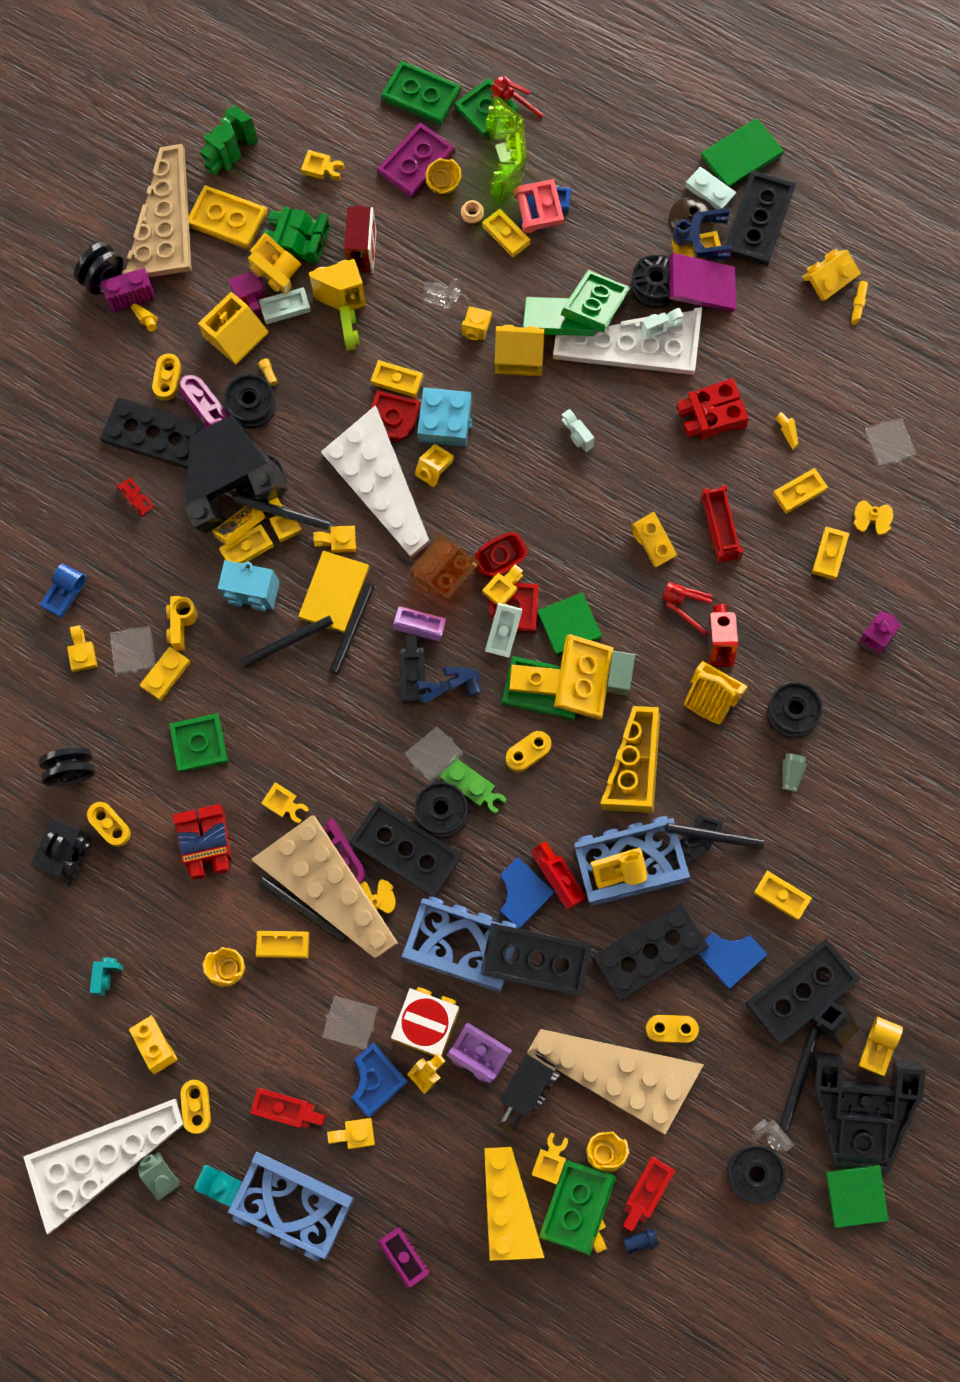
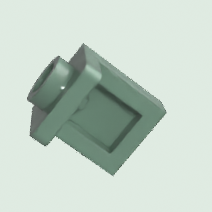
(157, 1175)

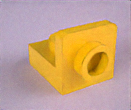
(476, 323)
(432, 464)

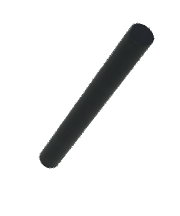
(282, 512)
(351, 628)
(287, 641)
(714, 835)
(302, 909)
(799, 1079)

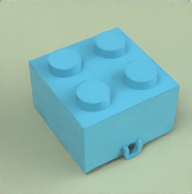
(445, 417)
(248, 586)

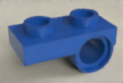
(64, 590)

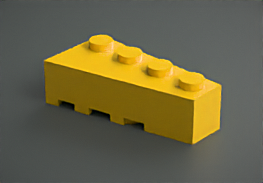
(634, 772)
(509, 1216)

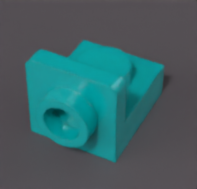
(100, 979)
(217, 1185)

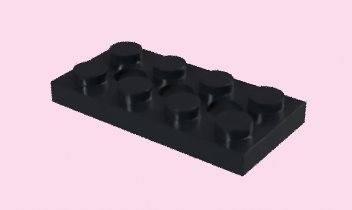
(768, 230)
(148, 419)
(408, 866)
(651, 933)
(545, 975)
(785, 985)

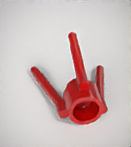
(504, 89)
(676, 594)

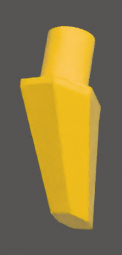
(145, 317)
(788, 429)

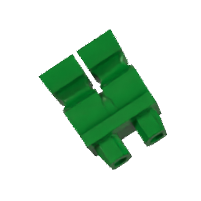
(222, 146)
(294, 231)

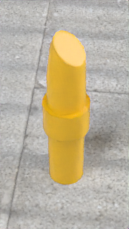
(859, 302)

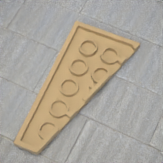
(163, 224)
(319, 876)
(631, 1079)

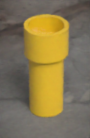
(266, 368)

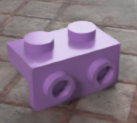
(479, 1053)

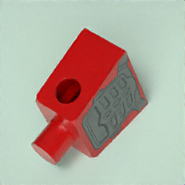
(722, 637)

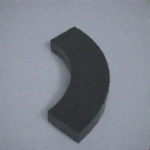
(692, 847)

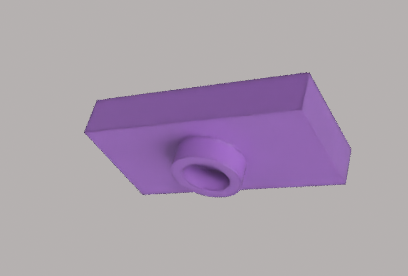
(419, 623)

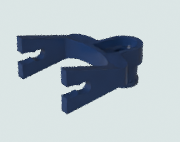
(688, 234)
(463, 677)

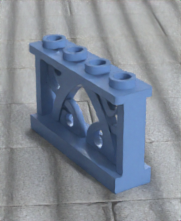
(664, 876)
(427, 957)
(272, 1174)

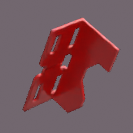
(135, 496)

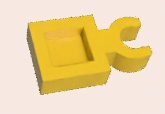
(319, 165)
(281, 801)
(549, 1163)

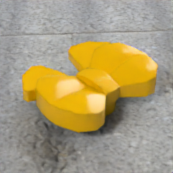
(881, 516)
(384, 899)

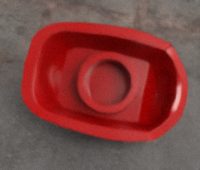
(500, 554)

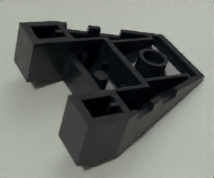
(220, 461)
(865, 1119)

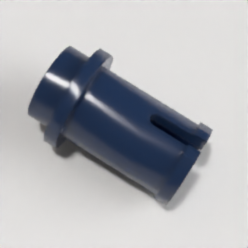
(641, 1241)

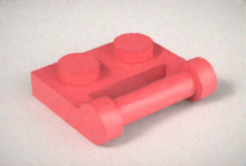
(546, 204)

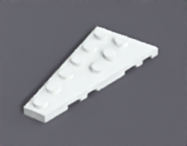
(626, 346)
(373, 471)
(82, 1167)

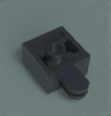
(56, 852)
(527, 1087)

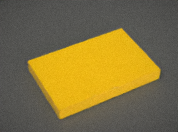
(227, 217)
(334, 590)
(583, 677)

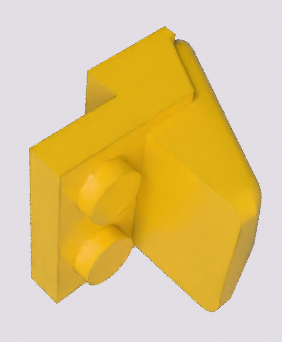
(713, 693)

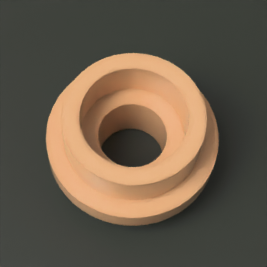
(472, 206)

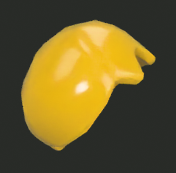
(443, 176)
(224, 967)
(607, 1152)

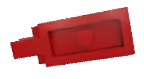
(559, 876)
(285, 1109)
(647, 1192)

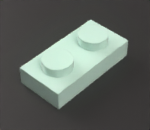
(710, 189)
(284, 306)
(503, 630)

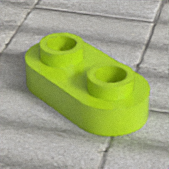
(348, 318)

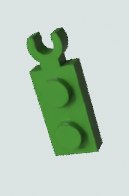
(472, 785)

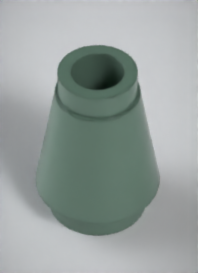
(792, 771)

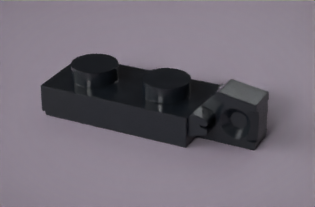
(411, 670)

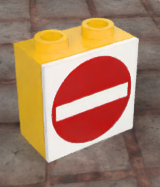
(425, 1022)

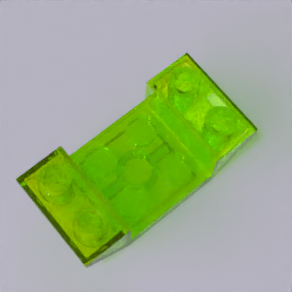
(506, 124)

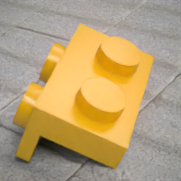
(832, 273)

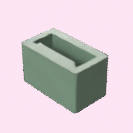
(620, 673)

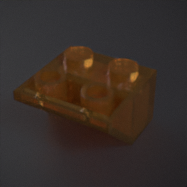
(442, 568)

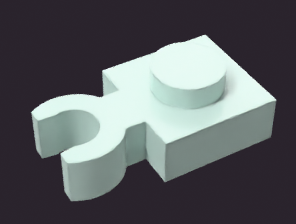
(658, 324)
(580, 434)

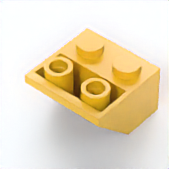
(338, 285)
(232, 328)
(519, 350)

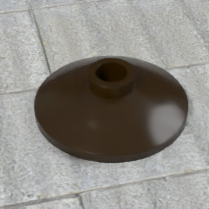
(682, 210)

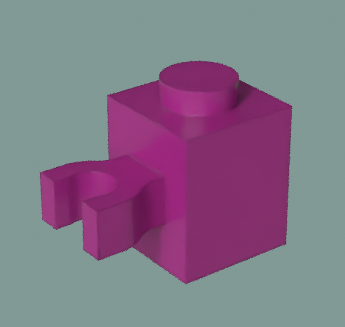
(249, 289)
(880, 631)

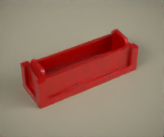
(721, 524)

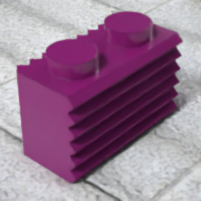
(127, 289)
(404, 1257)

